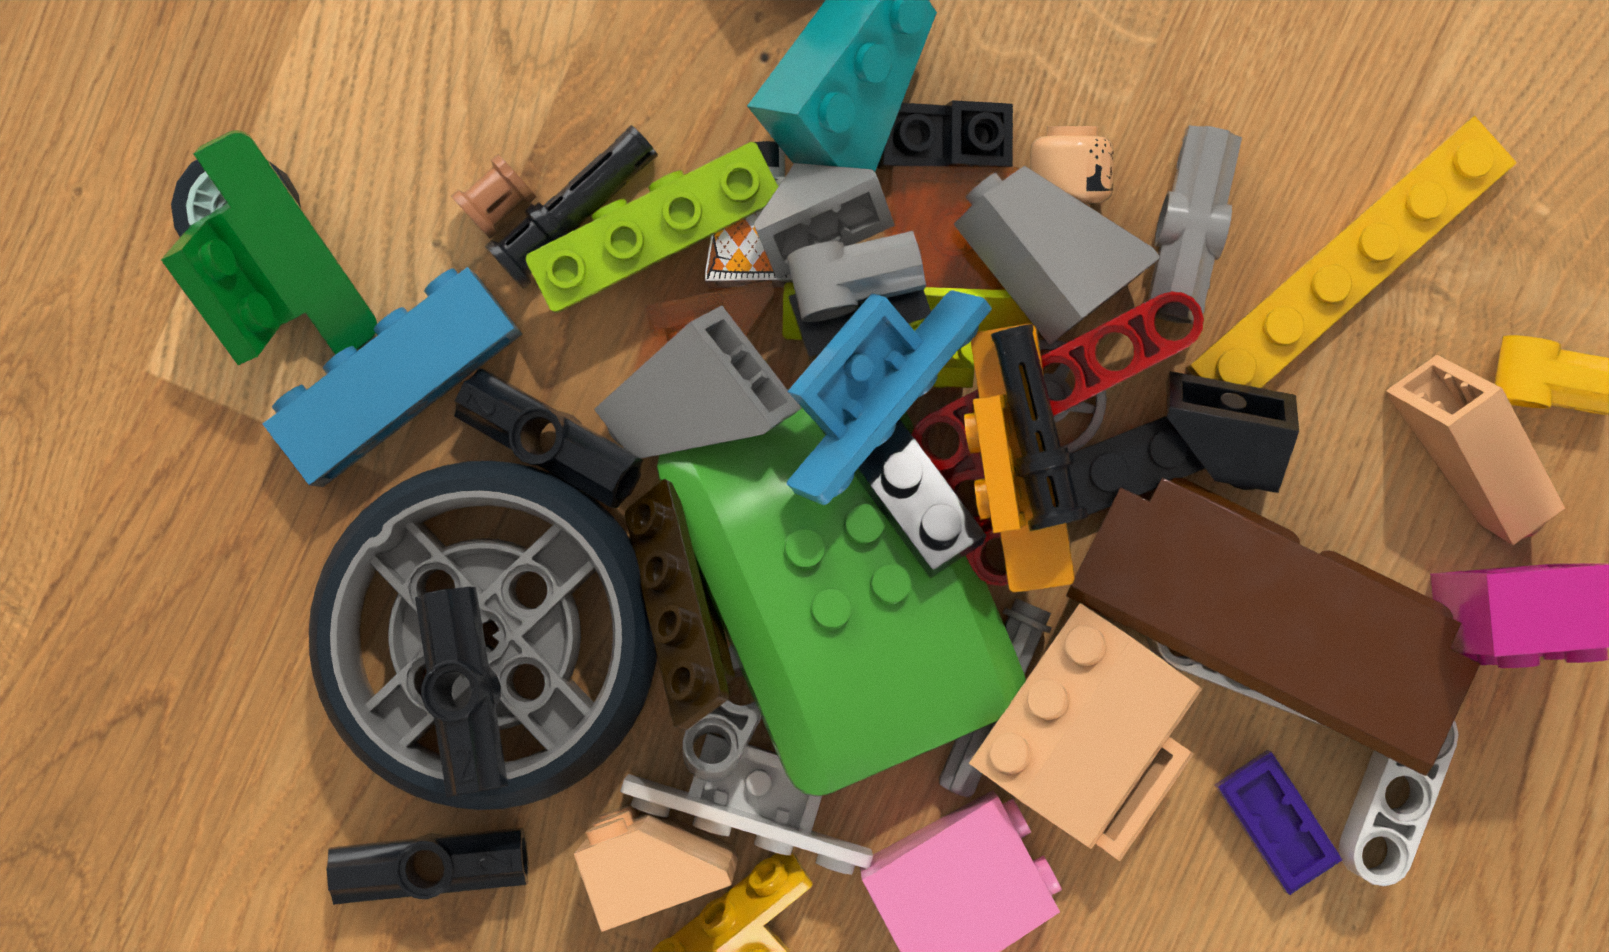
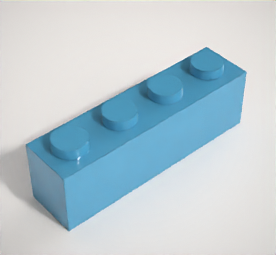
(391, 377)

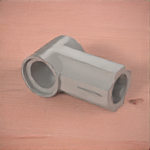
(837, 278)

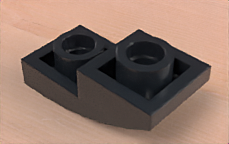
(951, 135)

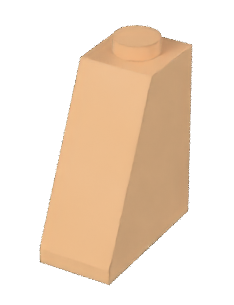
(1478, 447)

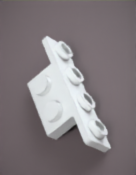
(752, 799)

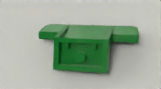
(262, 259)

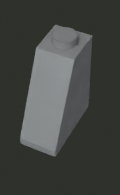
(1050, 249)
(697, 392)

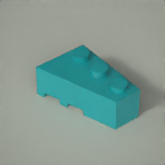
(844, 81)

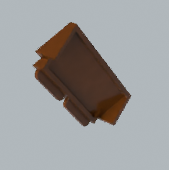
(1280, 617)

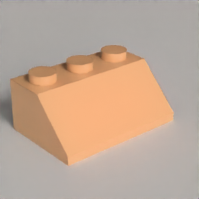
(1085, 725)
(648, 864)

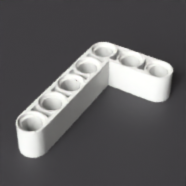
(1370, 812)

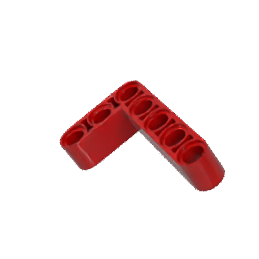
(1090, 379)

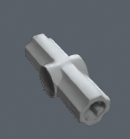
(1194, 218)

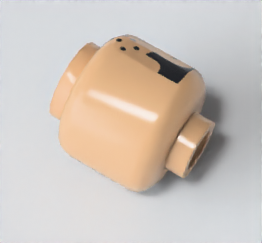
(1075, 162)

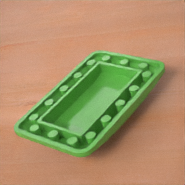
(835, 616)

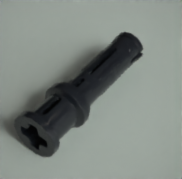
(573, 203)
(1016, 348)

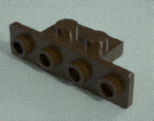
(678, 607)

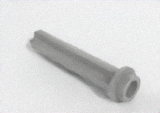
(1025, 629)

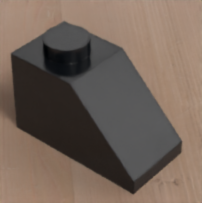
(1235, 429)

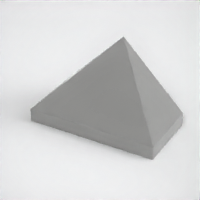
(819, 207)

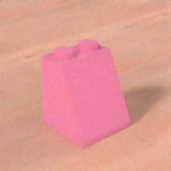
(963, 882)

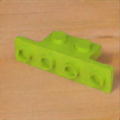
(653, 227)

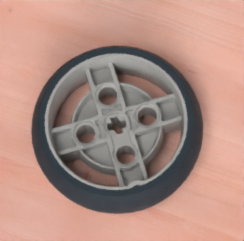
(396, 543)

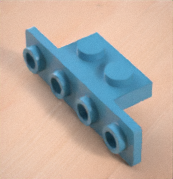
(870, 380)

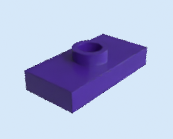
(1278, 822)

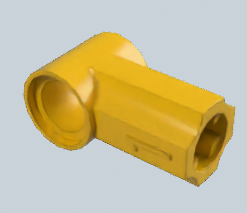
(1543, 375)

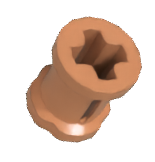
(493, 196)

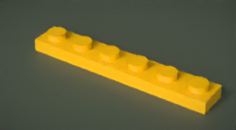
(1357, 259)

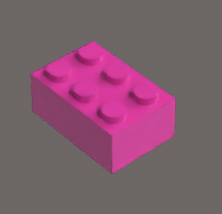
(1528, 613)

